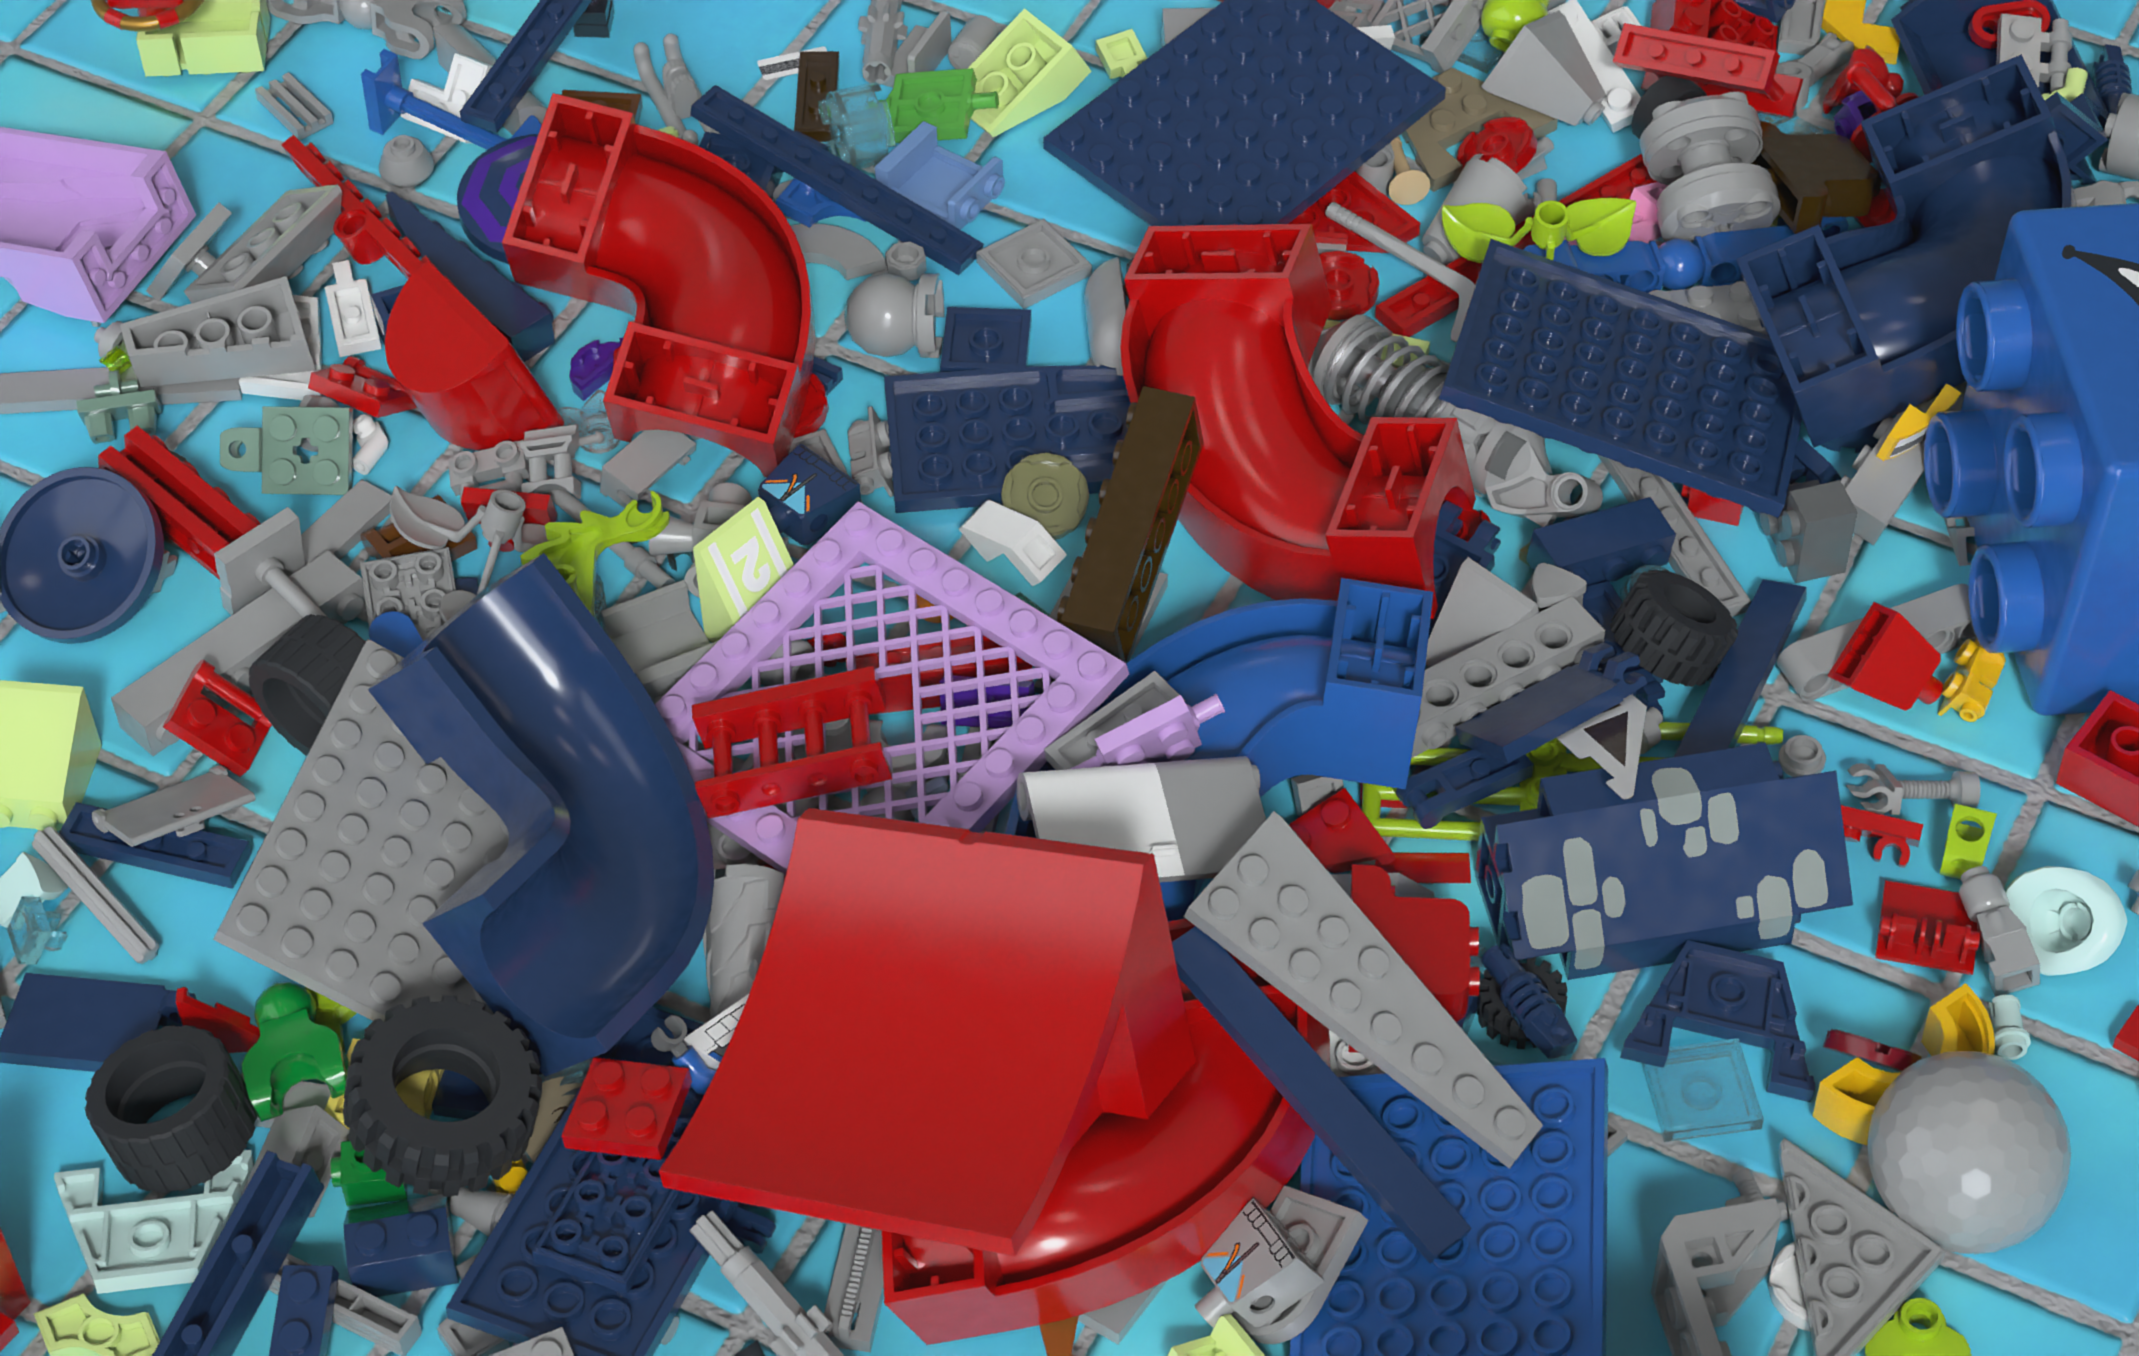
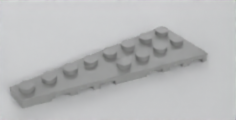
(1320, 950)

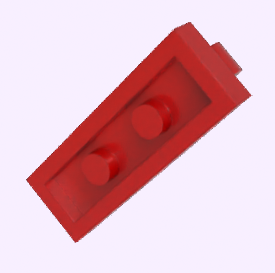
(1890, 830)

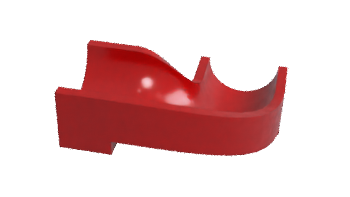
(690, 254)
(1281, 480)
(1130, 1199)

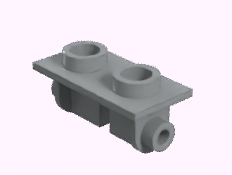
(871, 454)

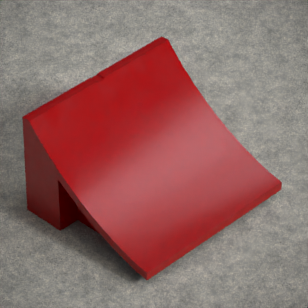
(938, 1029)

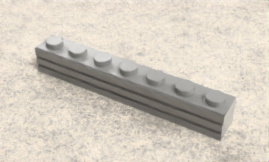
(367, 1315)

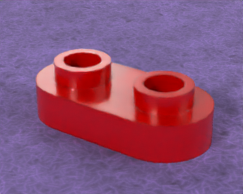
(1989, 16)

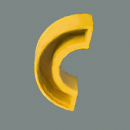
(1851, 1093)

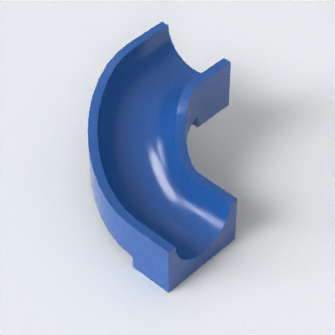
(1300, 689)

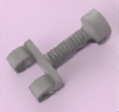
(1961, 789)

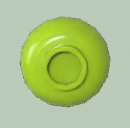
(1506, 18)

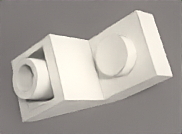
(1023, 540)

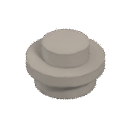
(1802, 756)

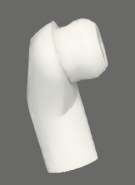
(372, 443)

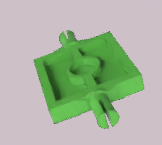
(938, 98)

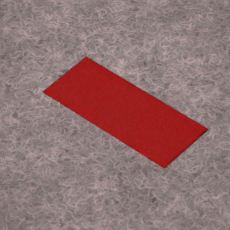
(1431, 867)

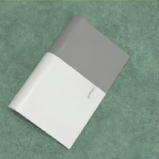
(1180, 811)

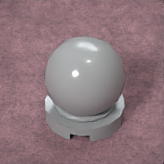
(893, 315)

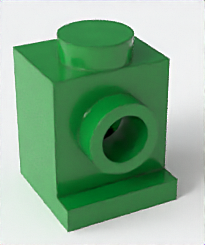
(359, 1182)

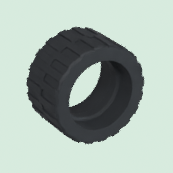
(303, 676)
(188, 1144)

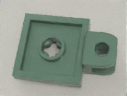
(275, 445)

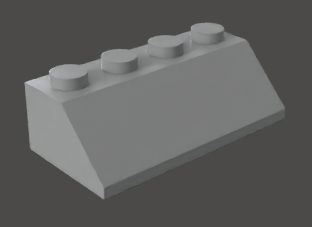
(274, 243)

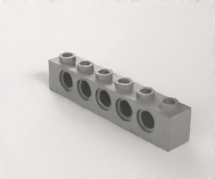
(1502, 668)

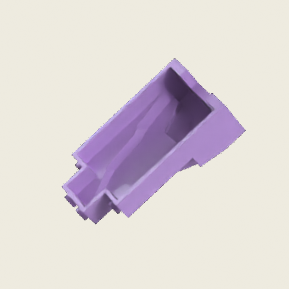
(84, 219)

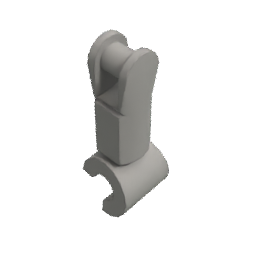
(1817, 63)

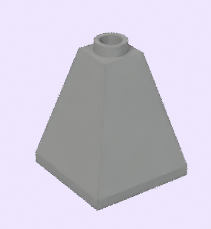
(1549, 73)
(1474, 611)

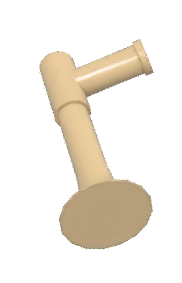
(1408, 185)

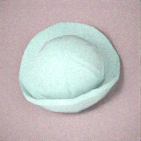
(2068, 917)

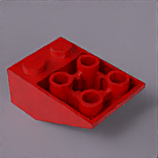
(1714, 20)

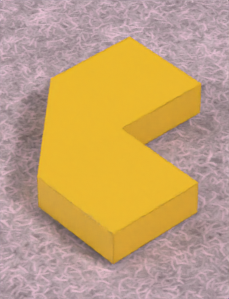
(1846, 20)

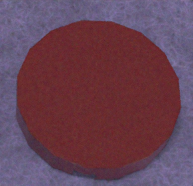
(1869, 1050)

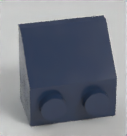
(401, 1246)

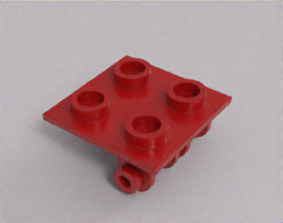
(1926, 928)

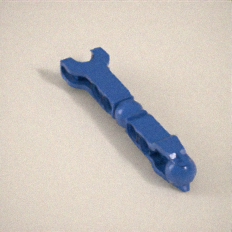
(1679, 262)

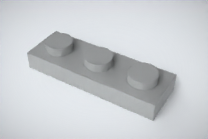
(1080, 742)

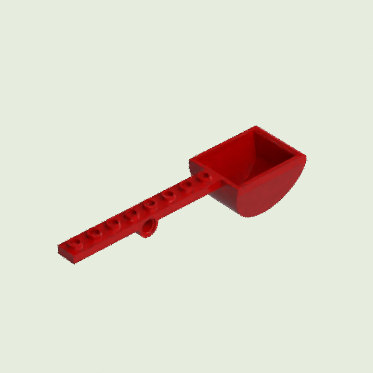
(435, 339)

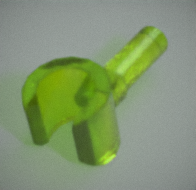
(116, 360)

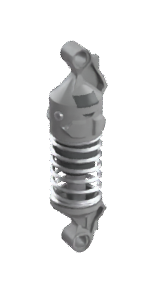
(1502, 459)

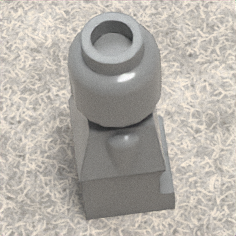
(2002, 934)

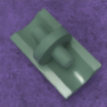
(118, 402)

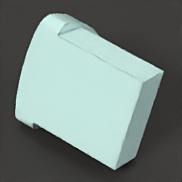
(27, 878)

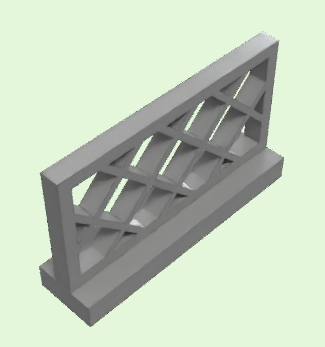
(1449, 30)

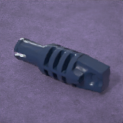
(2111, 77)
(1530, 1003)

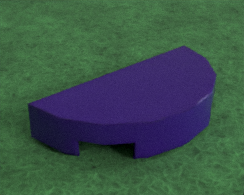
(592, 367)

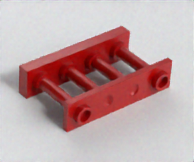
(1710, 64)
(785, 709)

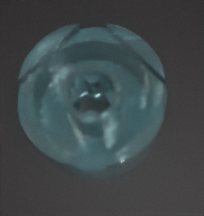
(858, 125)

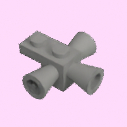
(682, 536)

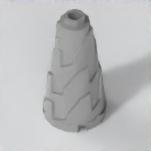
(738, 930)

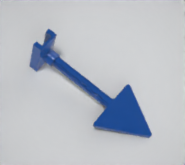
(388, 100)

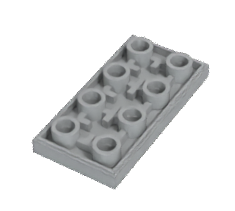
(409, 586)

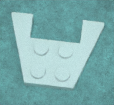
(149, 1239)

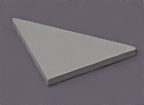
(1850, 1254)

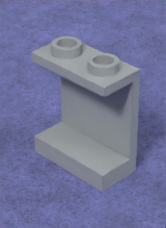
(657, 636)

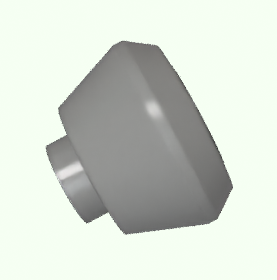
(405, 162)

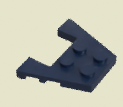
(1726, 998)

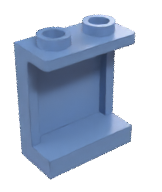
(939, 178)

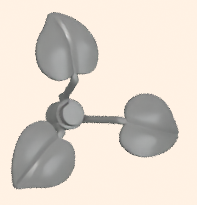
(432, 523)

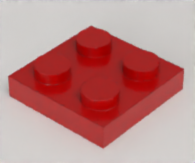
(627, 1108)

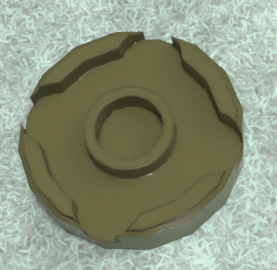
(1055, 507)

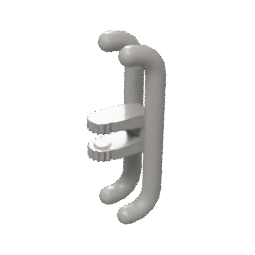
(679, 88)

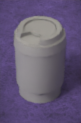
(972, 41)

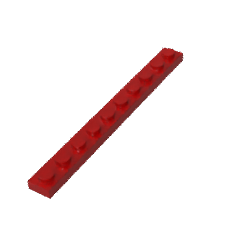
(1431, 300)

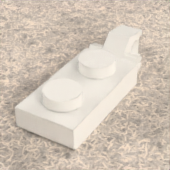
(351, 313)

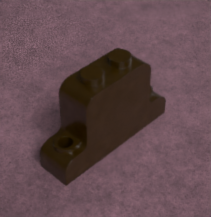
(1817, 176)

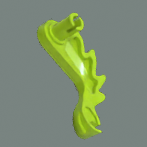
(576, 546)

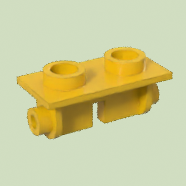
(1963, 686)

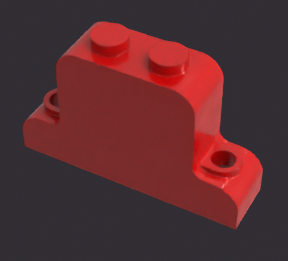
(1426, 933)

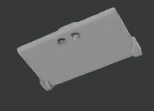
(174, 808)

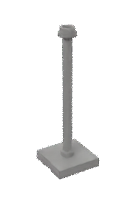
(262, 562)

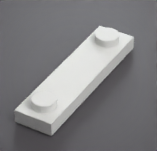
(1620, 93)

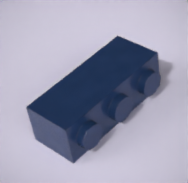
(1605, 542)

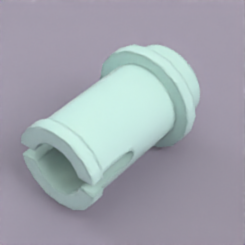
(2009, 1035)

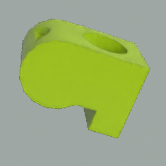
(1965, 843)

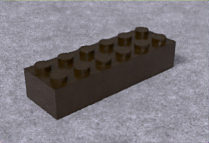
(1134, 521)

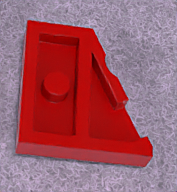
(1341, 834)

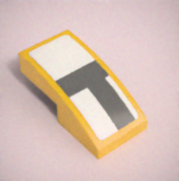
(1912, 425)

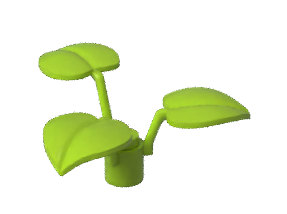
(1597, 225)

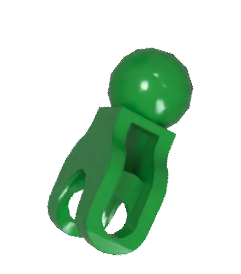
(290, 1049)

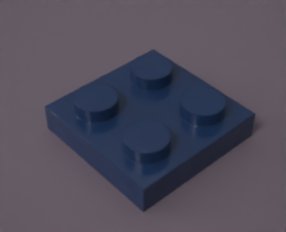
(986, 339)

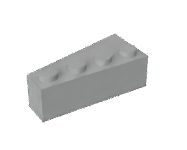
(221, 338)

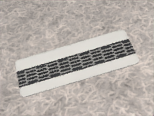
(783, 65)

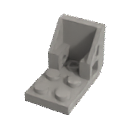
(1714, 1255)

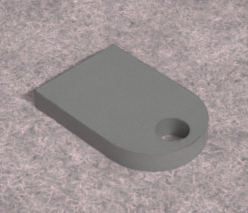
(1327, 1238)

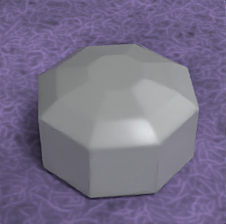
(906, 260)

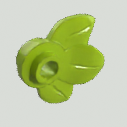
(1903, 1339)

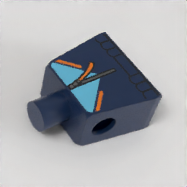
(807, 495)

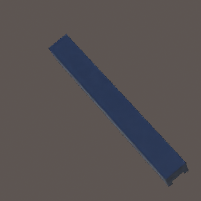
(243, 1260)

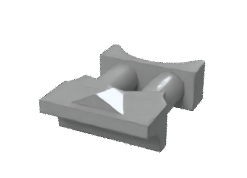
(551, 444)

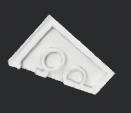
(292, 385)

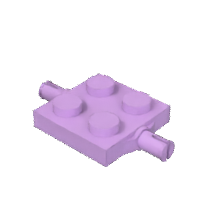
(1156, 736)

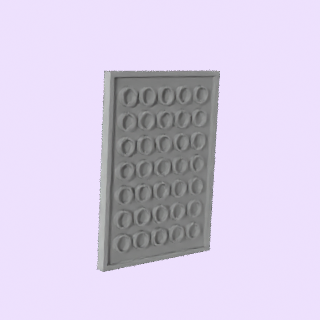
(363, 860)

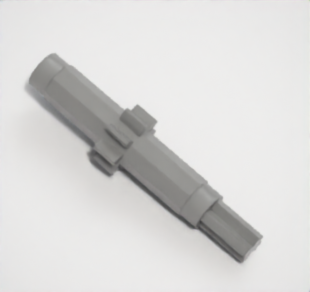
(880, 36)
(796, 1330)

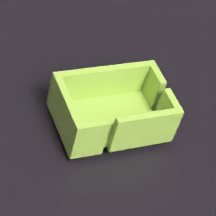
(214, 39)

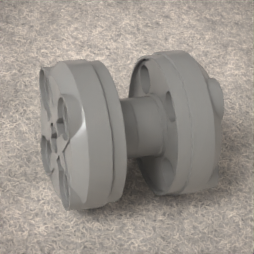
(1706, 159)

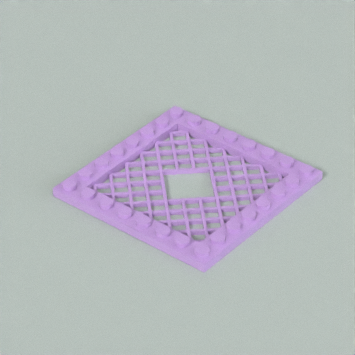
(1080, 669)

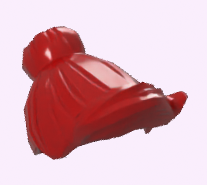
(1842, 88)

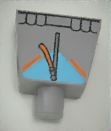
(1255, 1269)

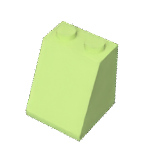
(44, 752)

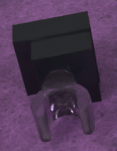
(595, 20)

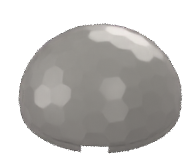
(1969, 1151)

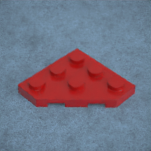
(1365, 201)

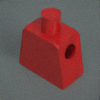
(1889, 661)

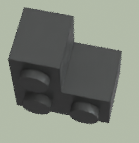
(1813, 530)

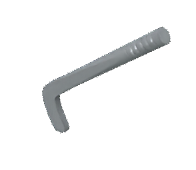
(1410, 255)

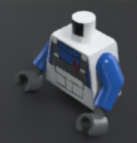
(706, 1045)

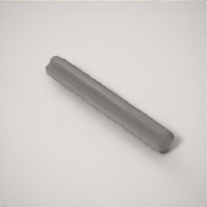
(95, 895)

